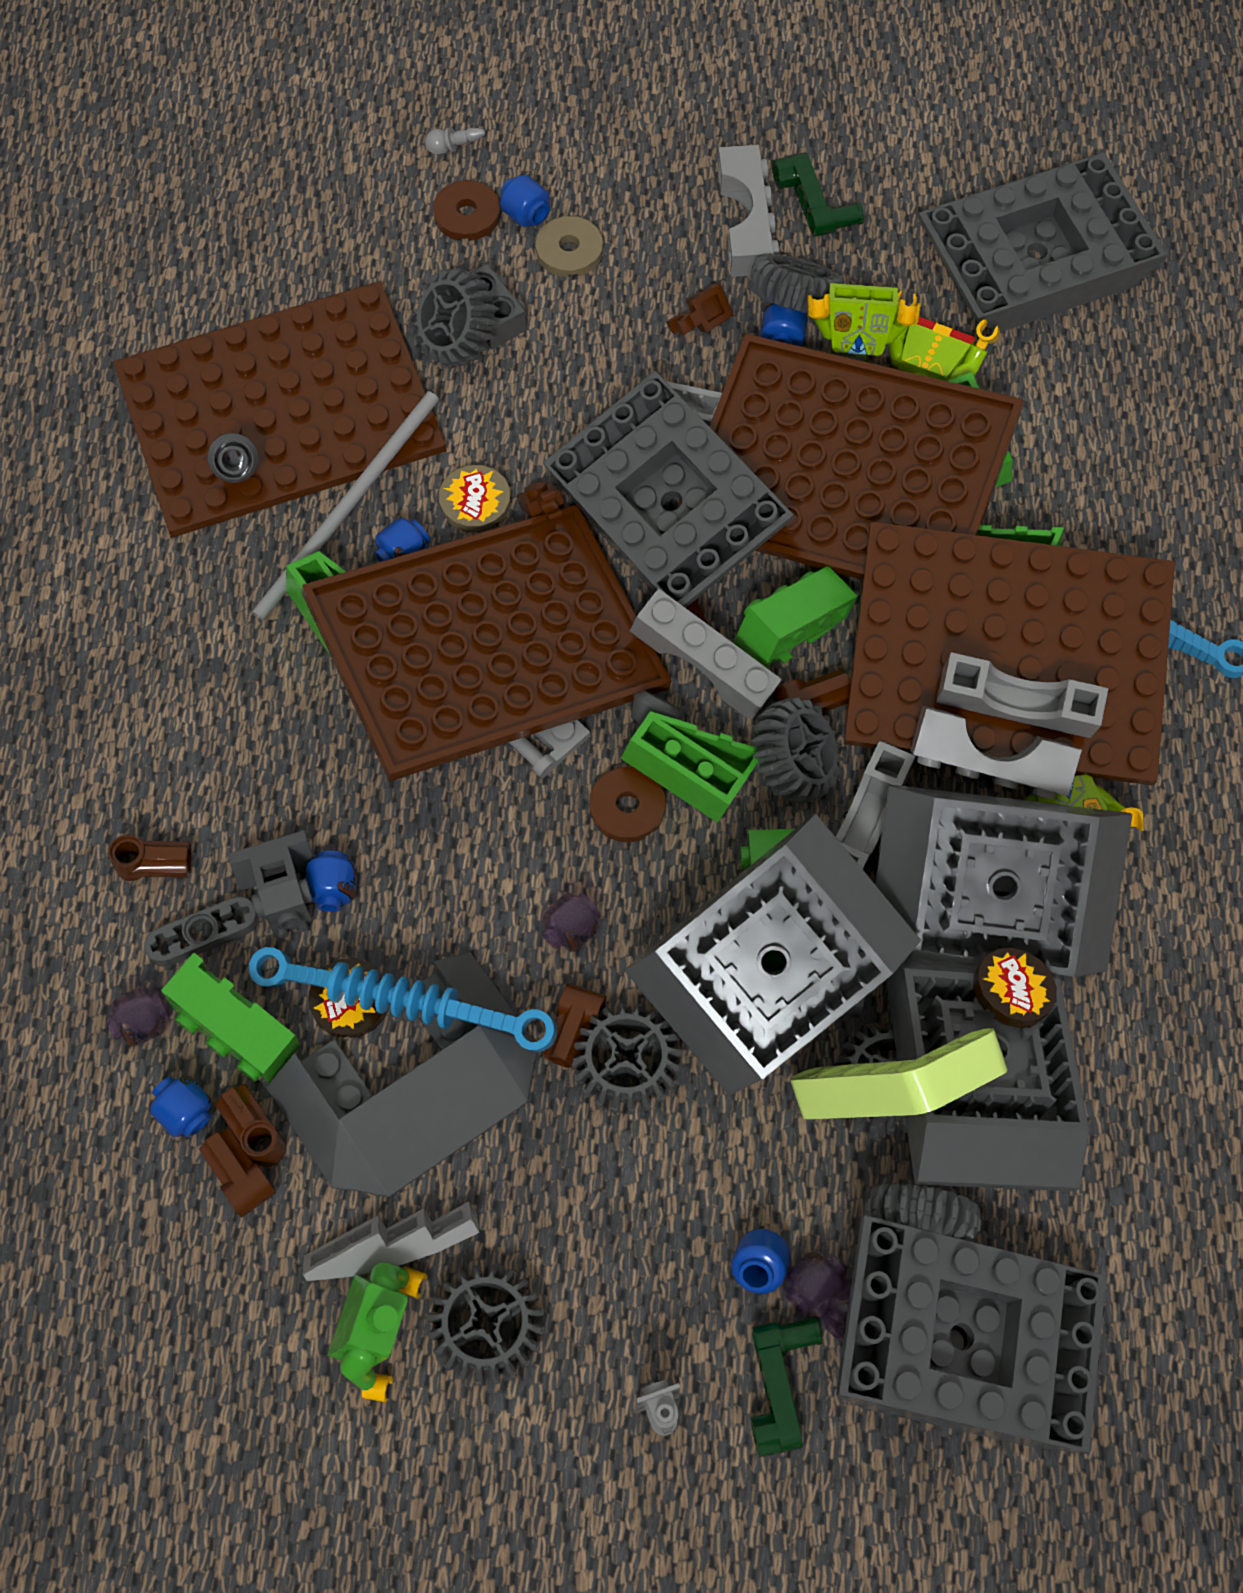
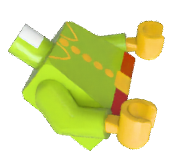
(939, 350)

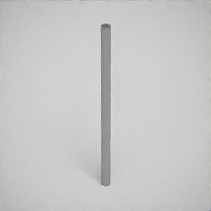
(351, 498)

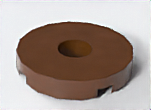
(463, 194)
(622, 825)

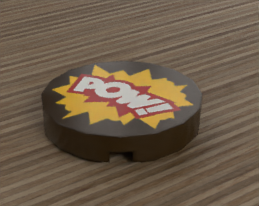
(1015, 987)
(339, 1018)

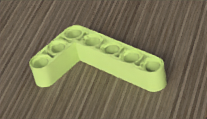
(901, 1086)

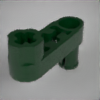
(821, 219)
(780, 1428)

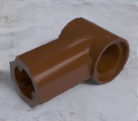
(825, 691)
(153, 859)
(573, 1014)
(250, 1125)
(240, 1178)

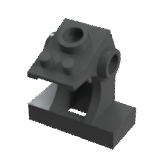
(274, 871)

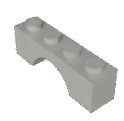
(742, 178)
(677, 631)
(1059, 706)
(1043, 764)
(865, 818)

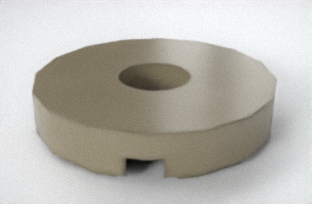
(564, 230)

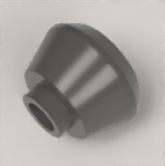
(236, 467)
(646, 701)

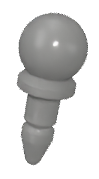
(441, 141)

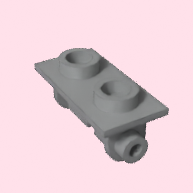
(660, 1406)

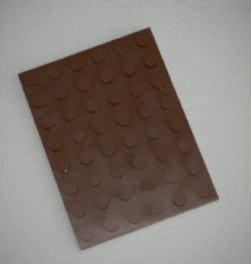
(304, 384)
(860, 447)
(1030, 614)
(482, 641)

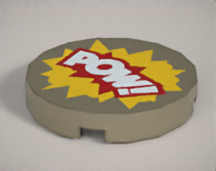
(474, 498)

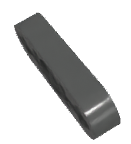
(186, 925)

